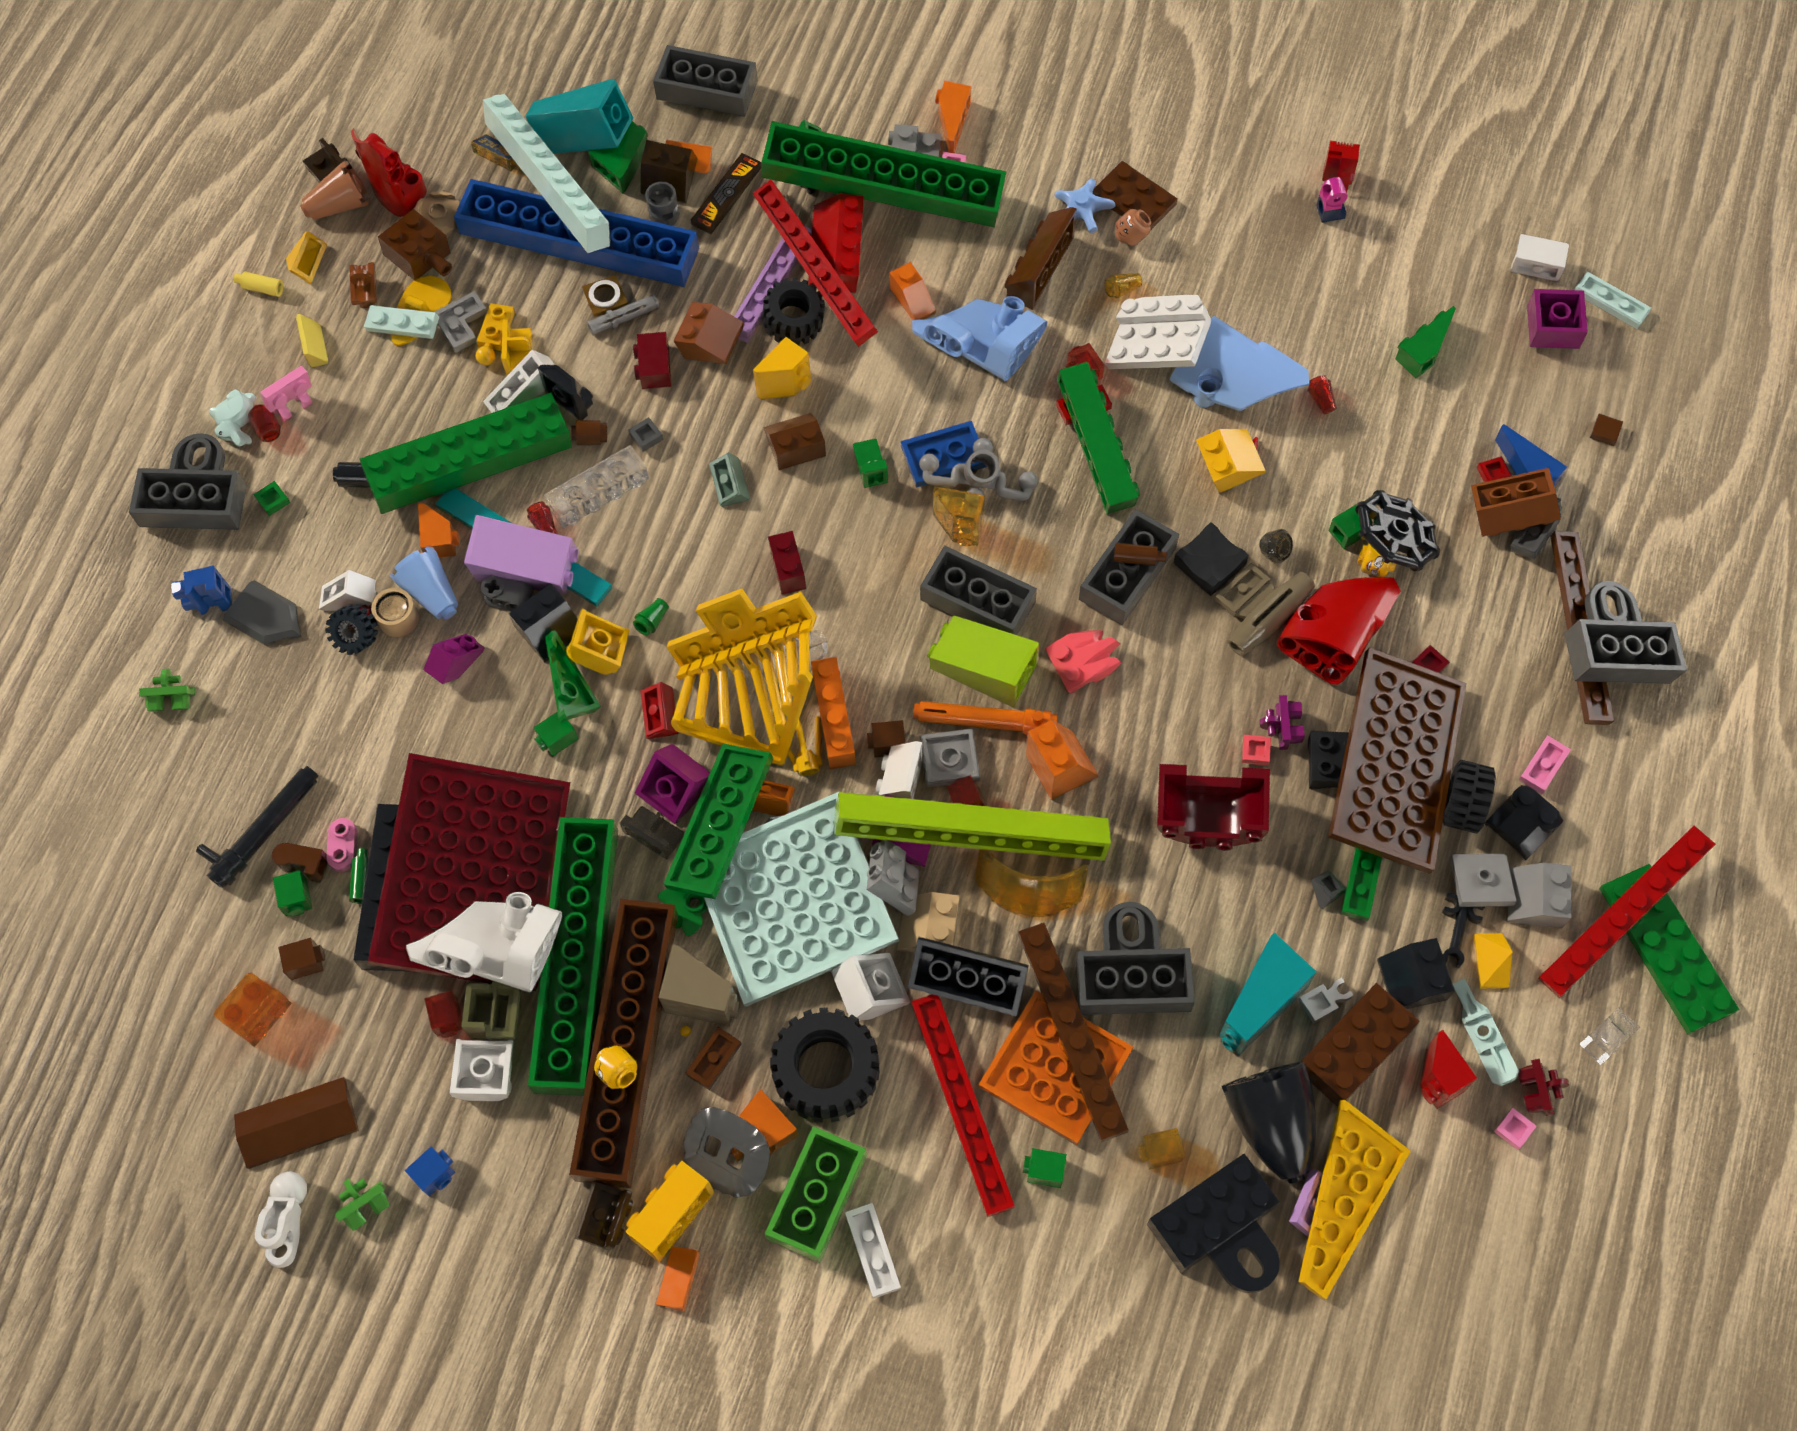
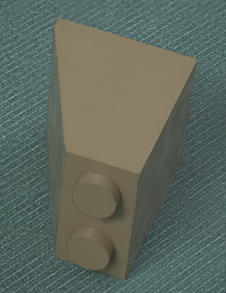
(696, 990)

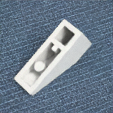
(521, 383)

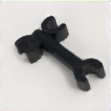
(1459, 927)

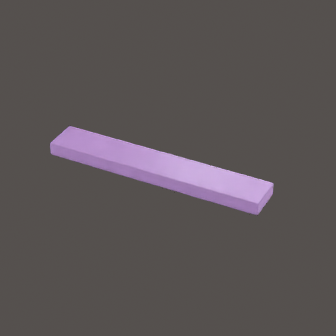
(777, 268)

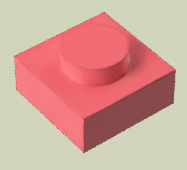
(1256, 750)

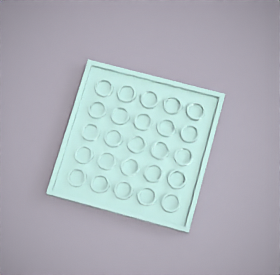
(796, 903)

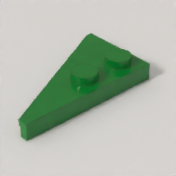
(570, 688)

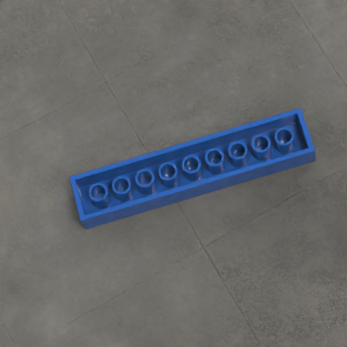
(531, 224)

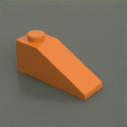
(953, 108)

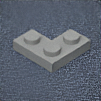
(455, 320)

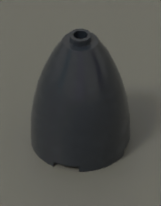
(1277, 1117)

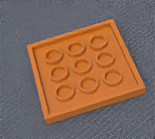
(1037, 1077)

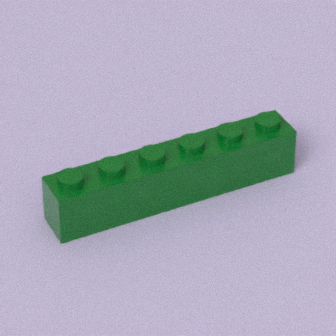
(1098, 438)

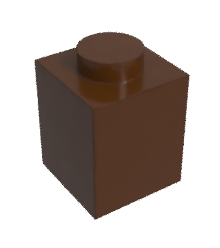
(884, 736)
(301, 958)

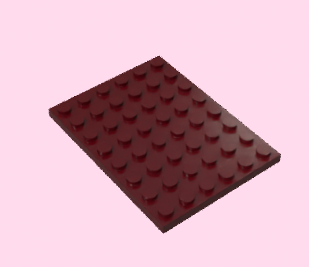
(461, 841)

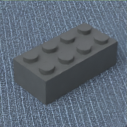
(705, 80)
(1119, 586)
(977, 592)

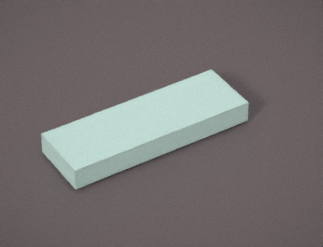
(1613, 300)

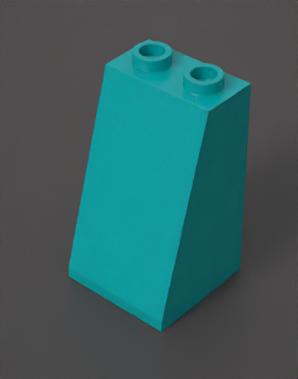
(582, 118)
(1270, 989)

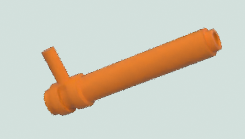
(981, 716)

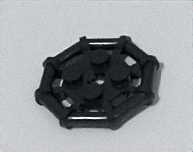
(1397, 530)

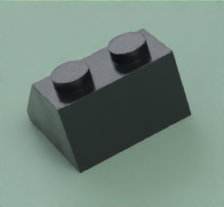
(540, 616)
(1416, 974)

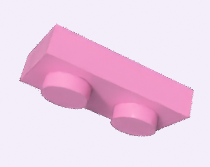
(1544, 764)

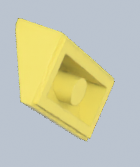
(312, 341)

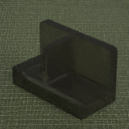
(652, 831)

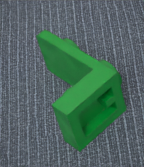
(870, 463)

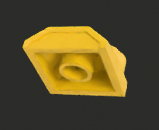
(597, 643)

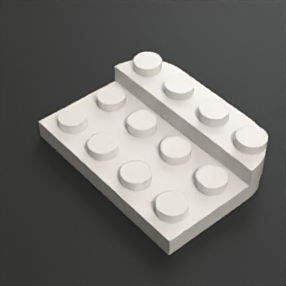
(1159, 332)

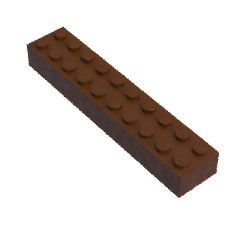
(631, 1019)

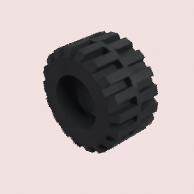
(798, 295)
(1469, 796)

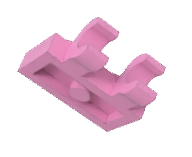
(285, 389)

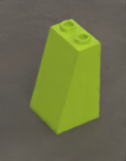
(985, 658)

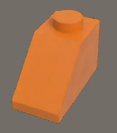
(911, 292)
(436, 532)

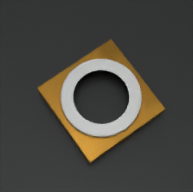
(600, 308)

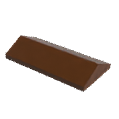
(295, 1123)

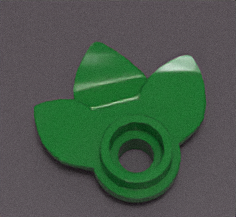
(688, 917)

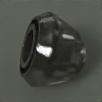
(1276, 545)

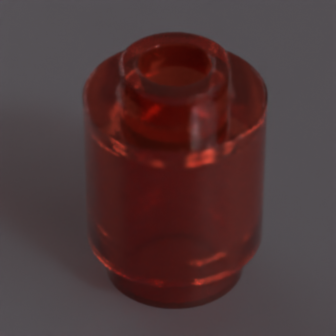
(264, 423)

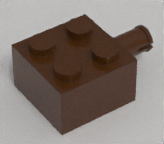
(416, 246)

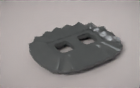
(733, 1133)

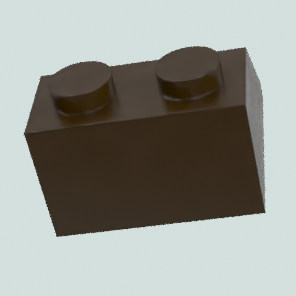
(670, 165)

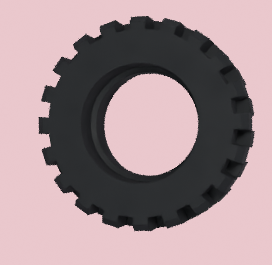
(819, 1028)

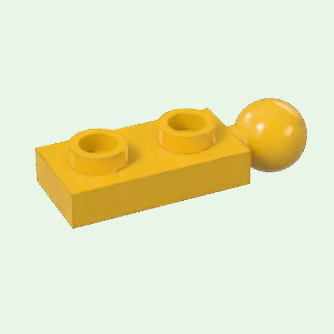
(491, 332)

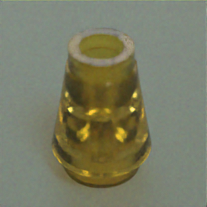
(1121, 284)

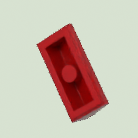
(658, 710)

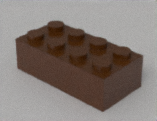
(1358, 1044)

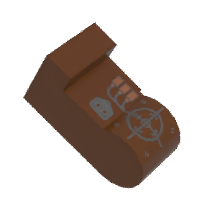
(303, 858)

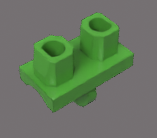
(155, 696)
(374, 1196)

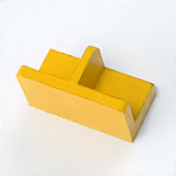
(515, 345)

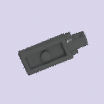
(1533, 538)

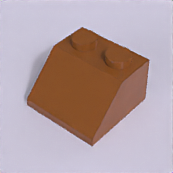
(708, 333)

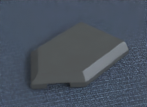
(263, 614)

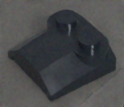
(566, 390)
(1525, 820)

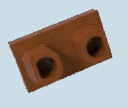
(363, 285)

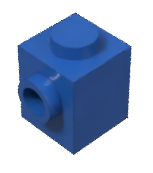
(431, 1171)

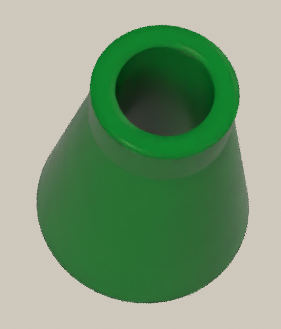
(650, 617)

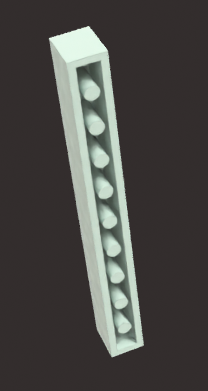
(546, 173)

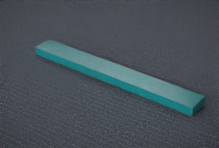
(464, 509)

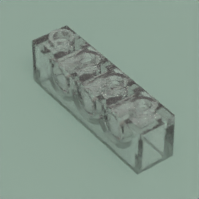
(603, 475)

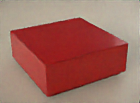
(1493, 469)

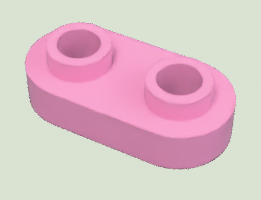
(341, 843)

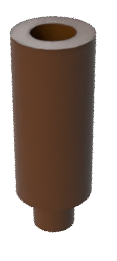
(1138, 554)

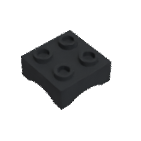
(1210, 559)
(1326, 758)

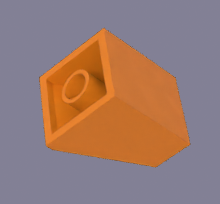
(1058, 758)

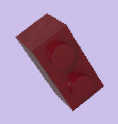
(653, 360)
(787, 562)

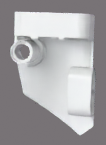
(493, 941)

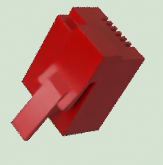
(1341, 162)

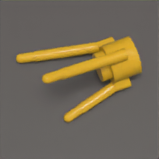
(807, 762)

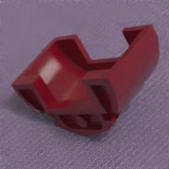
(1213, 809)

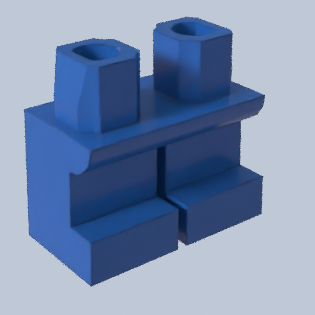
(202, 590)

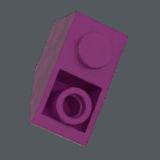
(452, 657)

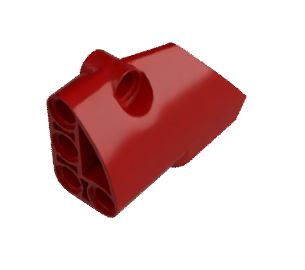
(393, 182)
(1337, 624)

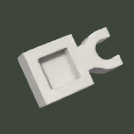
(1322, 1002)

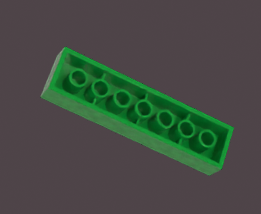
(466, 453)

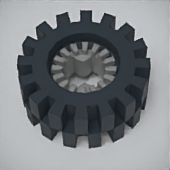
(341, 635)

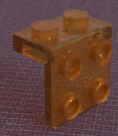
(252, 1009)

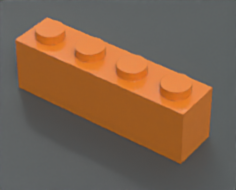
(833, 713)

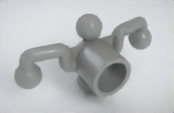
(962, 474)

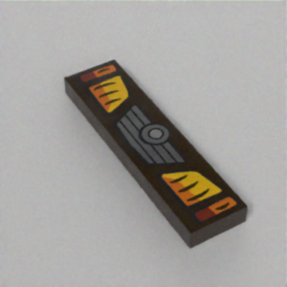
(726, 193)

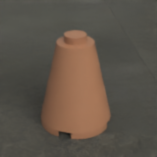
(335, 194)

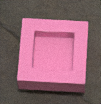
(1515, 1129)

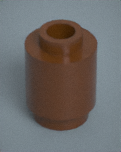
(589, 432)

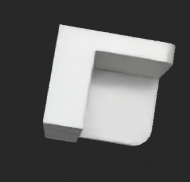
(1540, 257)

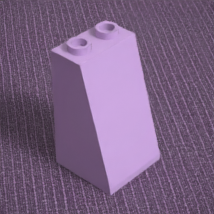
(520, 554)

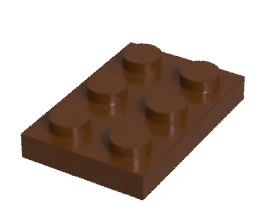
(1135, 191)

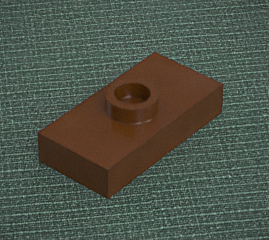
(713, 1058)

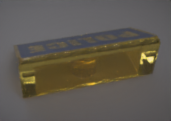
(493, 151)

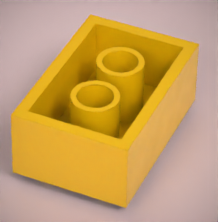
(669, 1210)

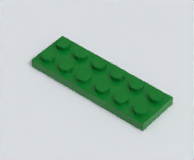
(718, 821)
(1675, 959)

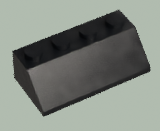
(968, 976)

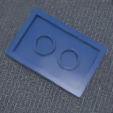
(949, 445)

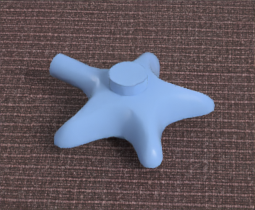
(1085, 203)

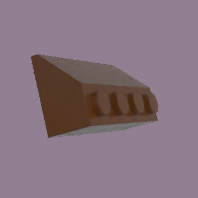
(1042, 256)

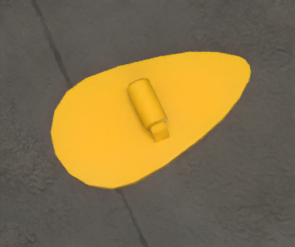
(424, 294)

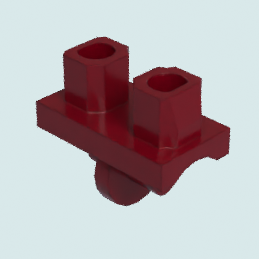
(1535, 1075)

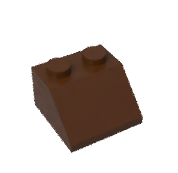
(796, 441)

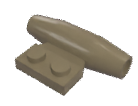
(1261, 606)

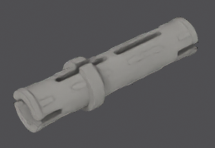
(596, 325)

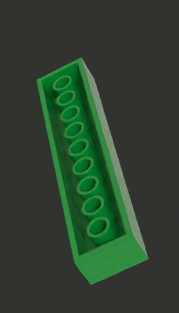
(883, 174)
(575, 964)

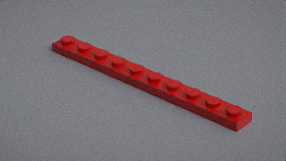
(815, 263)

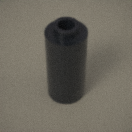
(350, 475)

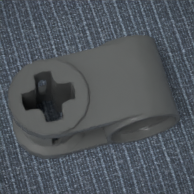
(507, 593)

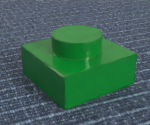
(271, 498)

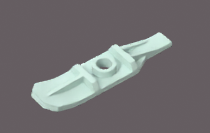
(1491, 1047)

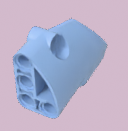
(986, 334)

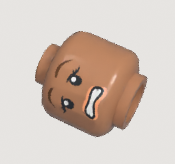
(1132, 227)

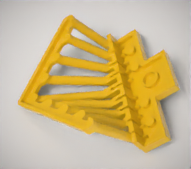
(744, 634)

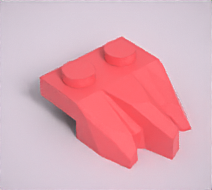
(1083, 658)

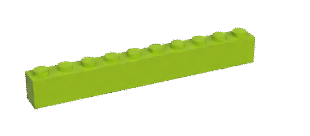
(971, 826)

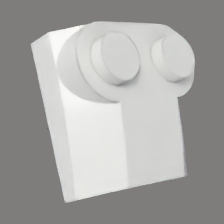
(482, 1070)

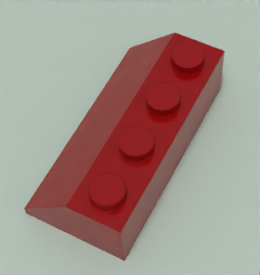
(838, 235)

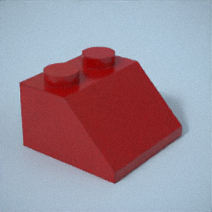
(1444, 1072)

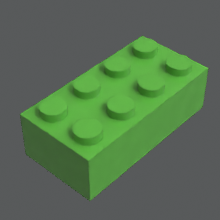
(816, 1194)

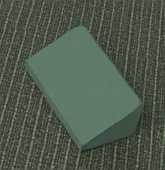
(729, 480)

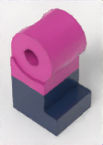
(1331, 200)

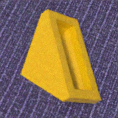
(306, 256)
(1493, 960)

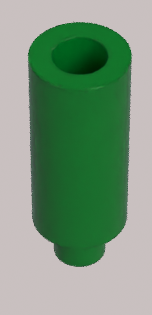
(358, 876)

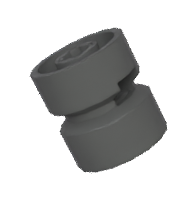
(662, 203)

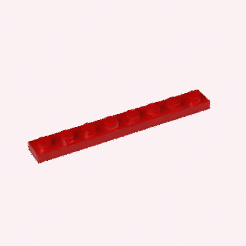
(1626, 911)
(963, 1105)

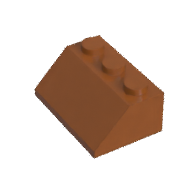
(1516, 502)

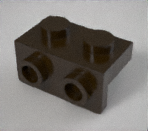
(604, 1216)

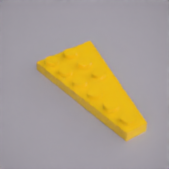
(1354, 1183)

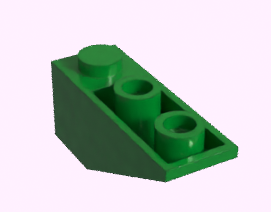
(1421, 350)

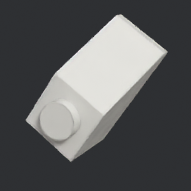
(346, 590)

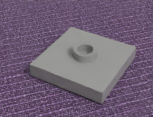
(949, 757)
(1482, 880)

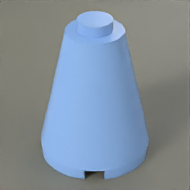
(426, 583)

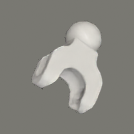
(282, 1218)

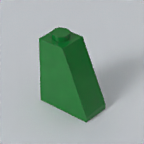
(621, 163)

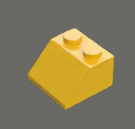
(783, 371)
(1230, 457)

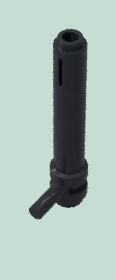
(235, 859)

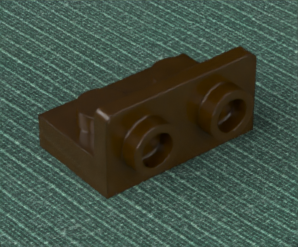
(324, 161)

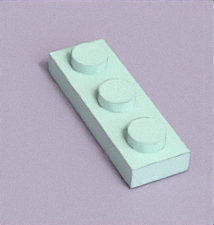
(401, 322)

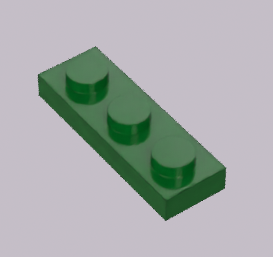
(1361, 885)

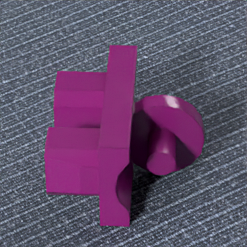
(1284, 711)

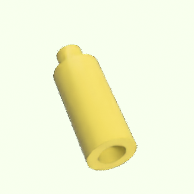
(259, 283)

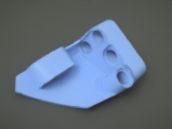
(1237, 370)

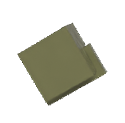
(491, 1011)

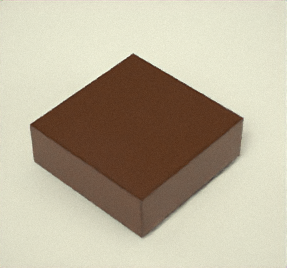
(1606, 429)

